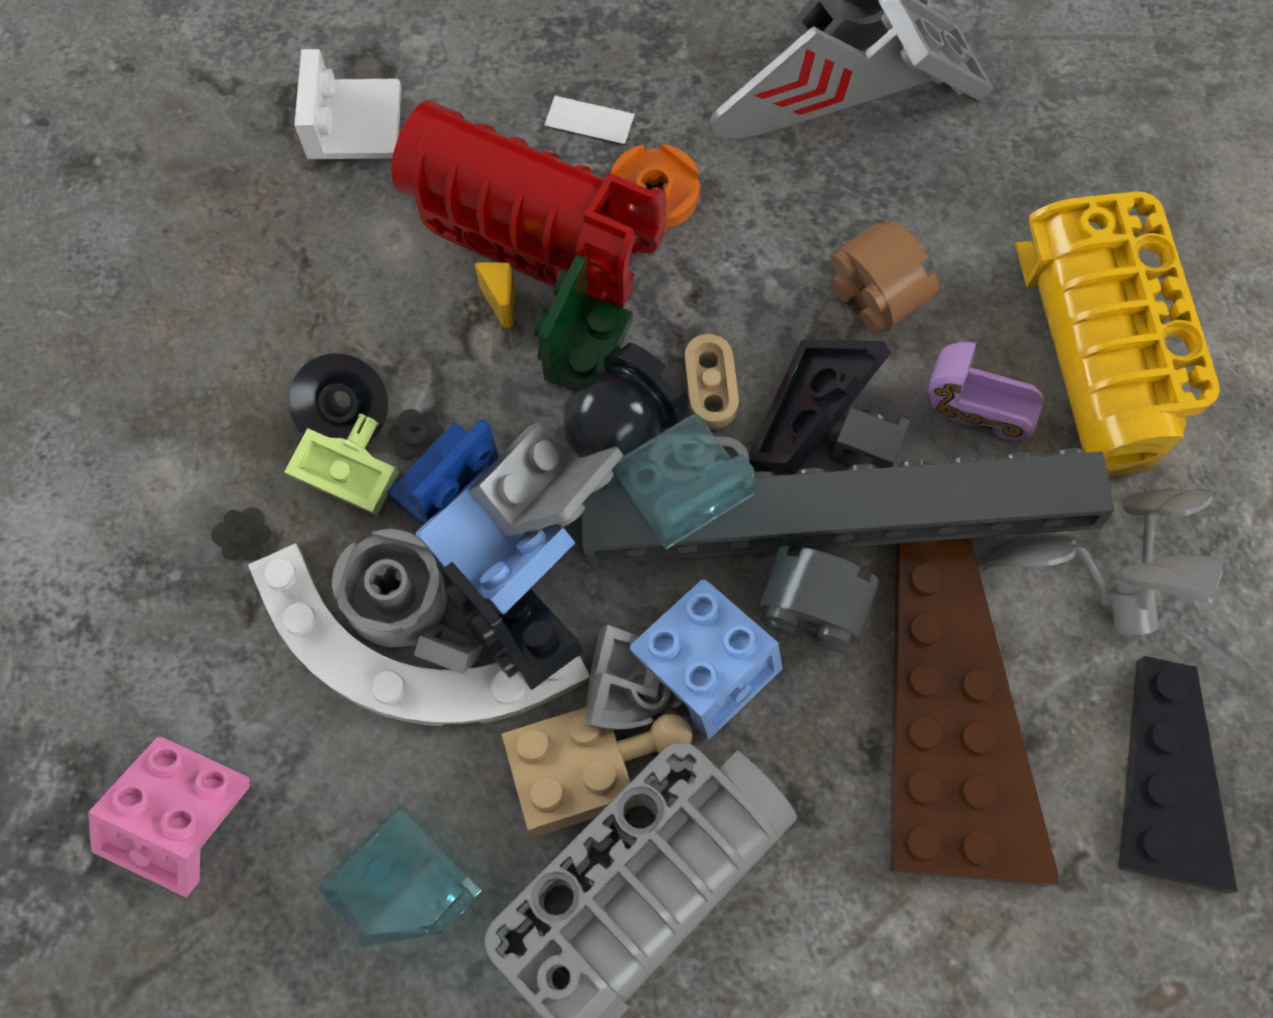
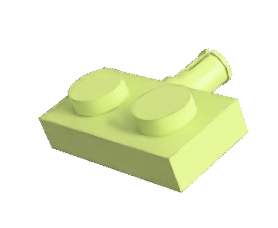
(344, 467)

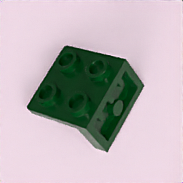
(578, 329)

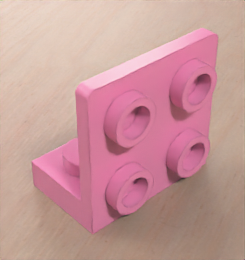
(164, 814)

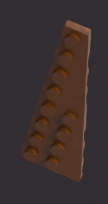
(958, 753)

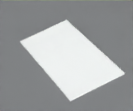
(589, 119)

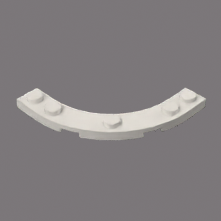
(380, 682)

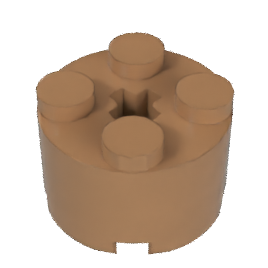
(883, 275)

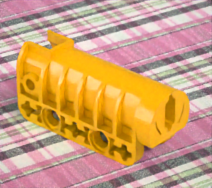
(1112, 328)

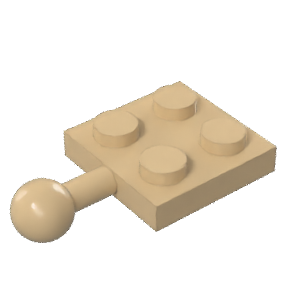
(576, 770)

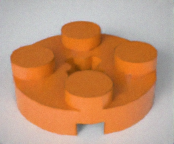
(666, 166)

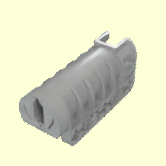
(650, 892)

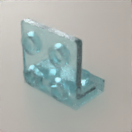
(684, 480)

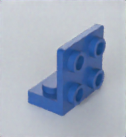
(444, 470)

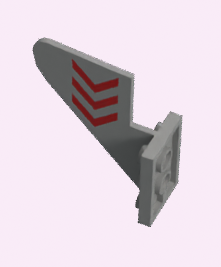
(828, 75)

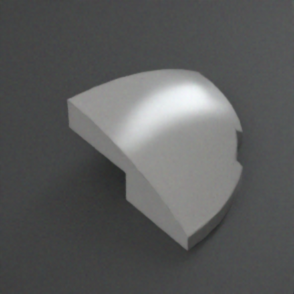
(621, 687)

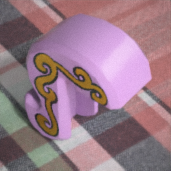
(981, 397)

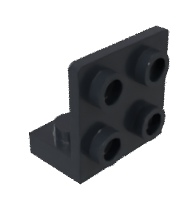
(526, 637)

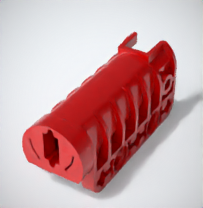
(524, 202)

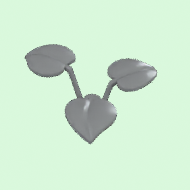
(1133, 592)

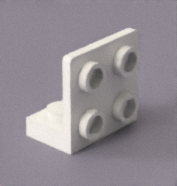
(345, 114)

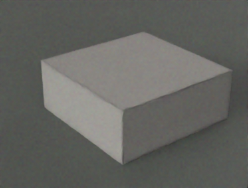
(448, 648)

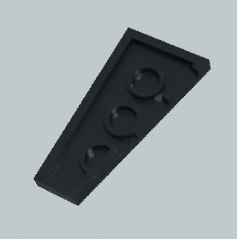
(1172, 789)

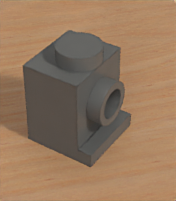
(866, 439)

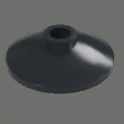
(314, 391)

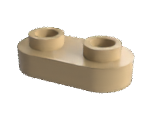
(711, 384)

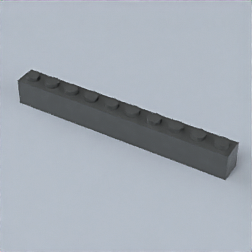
(871, 508)

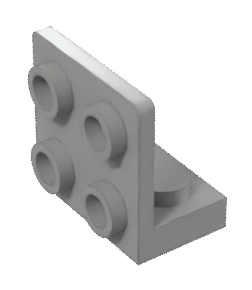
(538, 485)

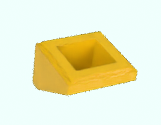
(498, 287)

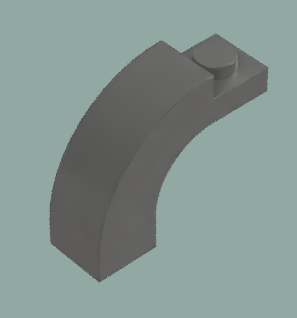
(850, 21)

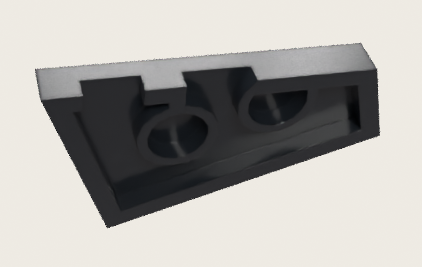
(812, 398)

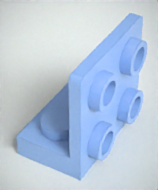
(493, 563)
(709, 656)

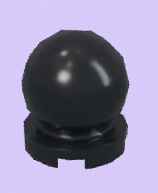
(623, 404)

